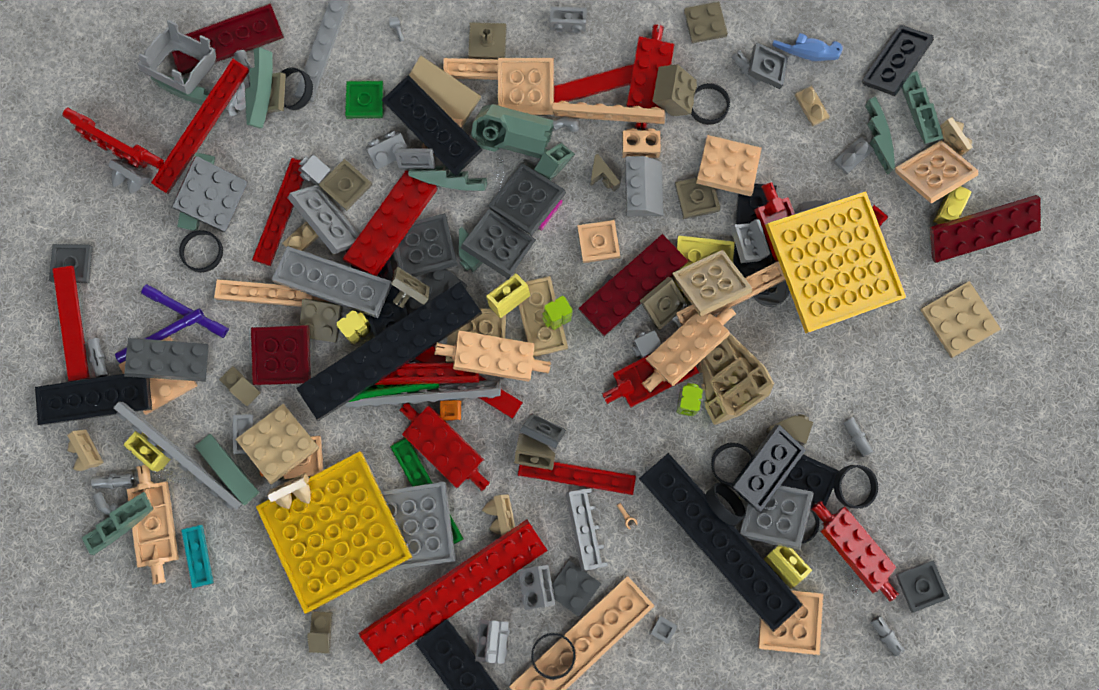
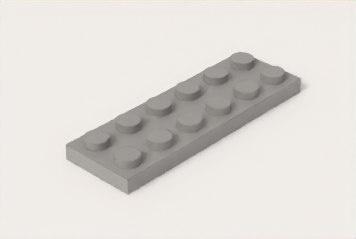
(332, 281)

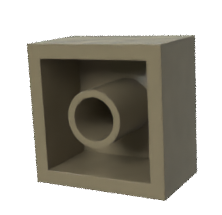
(675, 90)

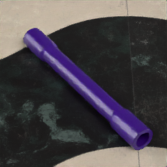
(158, 296)
(187, 320)

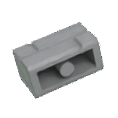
(492, 641)

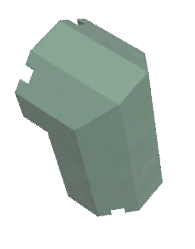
(512, 130)

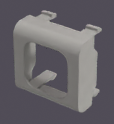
(171, 41)

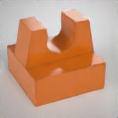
(450, 410)

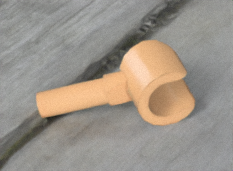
(626, 516)

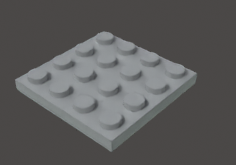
(424, 523)

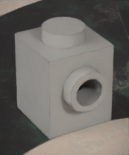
(313, 169)
(645, 344)

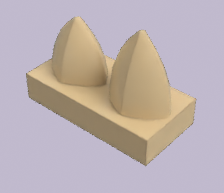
(812, 106)
(954, 136)
(301, 237)
(84, 447)
(298, 486)
(502, 507)

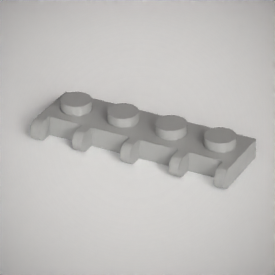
(584, 529)

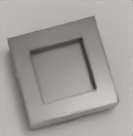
(664, 629)

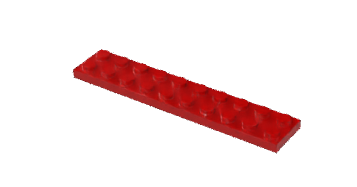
(453, 591)

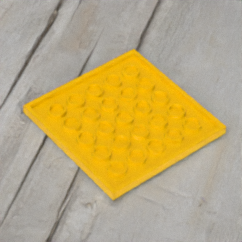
(835, 261)
(337, 537)

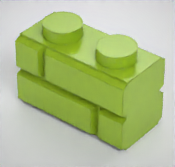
(557, 313)
(689, 400)

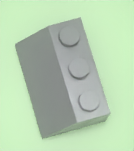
(643, 186)

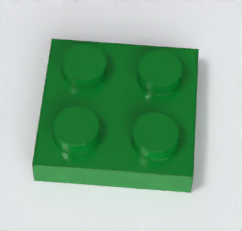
(364, 99)

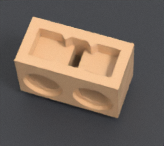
(641, 148)

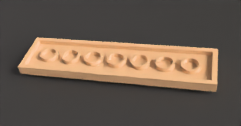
(590, 637)

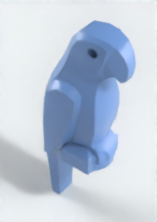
(811, 49)

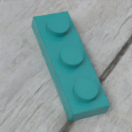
(197, 556)

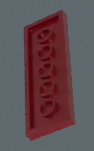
(234, 34)
(985, 228)
(626, 289)

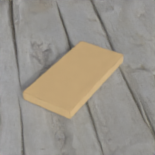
(444, 89)
(544, 339)

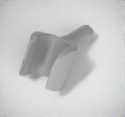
(395, 23)

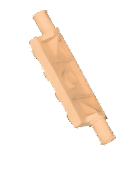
(687, 347)
(493, 356)
(155, 534)

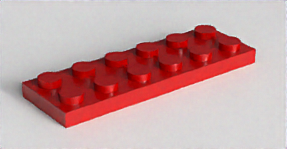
(389, 224)

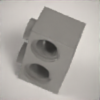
(539, 586)

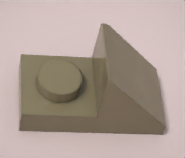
(601, 170)
(239, 386)
(320, 632)

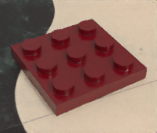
(280, 355)

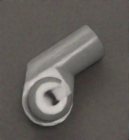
(568, 122)
(102, 504)

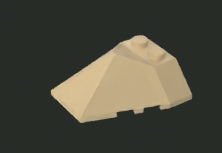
(733, 380)

